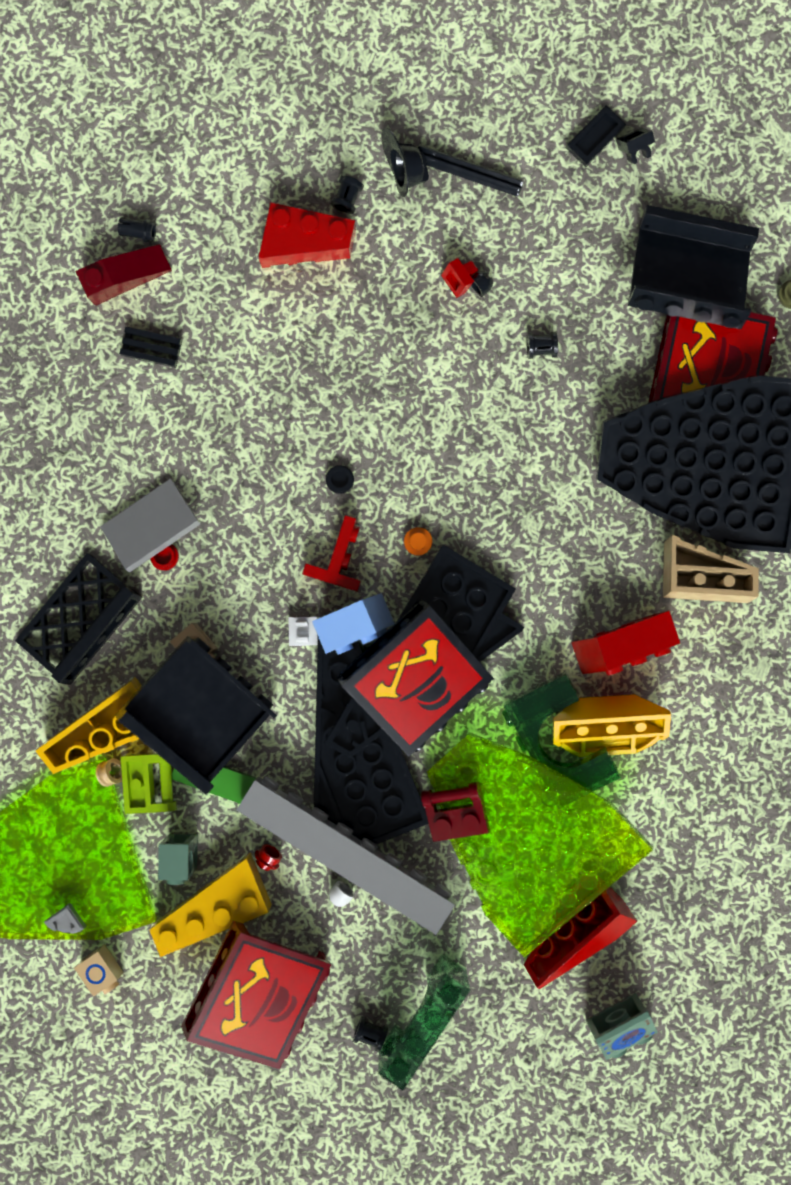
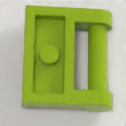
(139, 784)

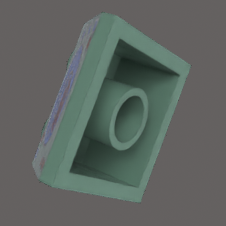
(622, 1027)

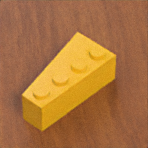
(91, 733)
(231, 896)

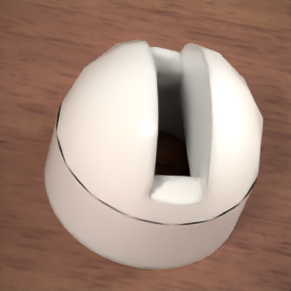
(341, 894)

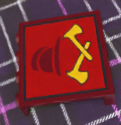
(710, 354)
(255, 998)

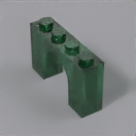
(528, 713)
(408, 1048)

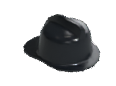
(405, 162)

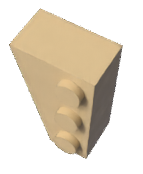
(704, 575)

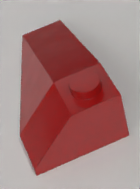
(580, 938)

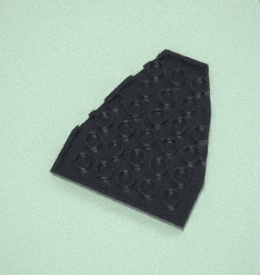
(709, 461)

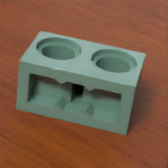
(177, 858)

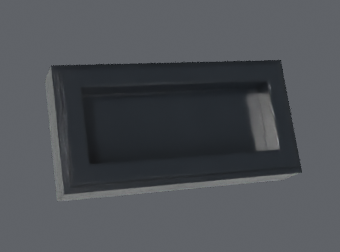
(595, 136)

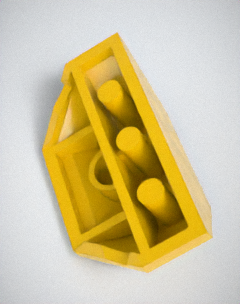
(616, 722)

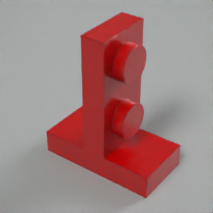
(339, 560)

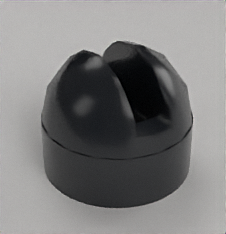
(481, 283)

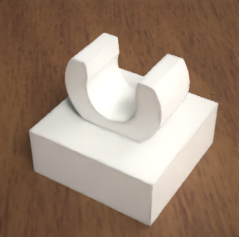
(302, 631)

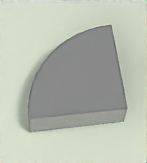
(66, 920)

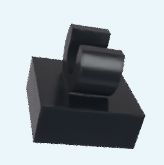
(635, 141)

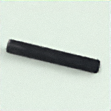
(471, 171)

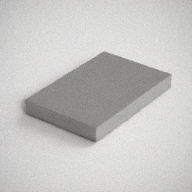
(150, 525)

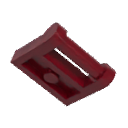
(457, 820)

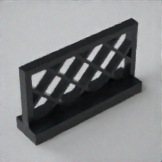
(91, 638)

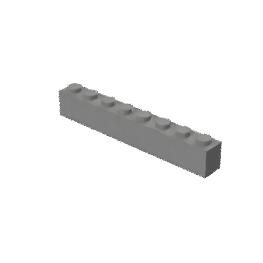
(346, 854)

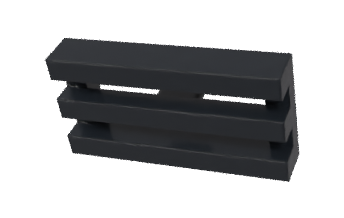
(127, 341)

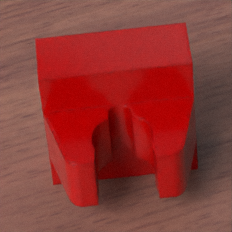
(459, 276)

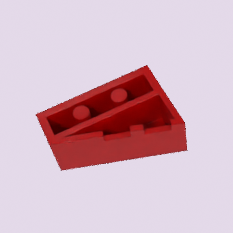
(304, 236)
(627, 644)

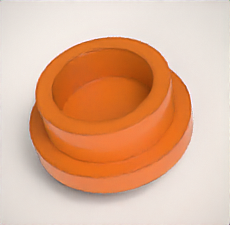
(417, 541)

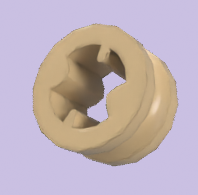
(103, 775)

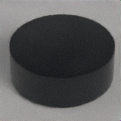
(340, 479)

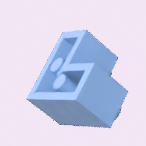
(359, 621)

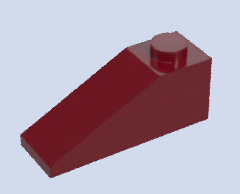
(122, 273)

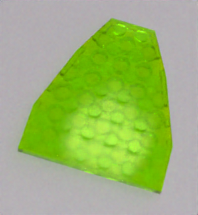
(546, 844)
(73, 847)

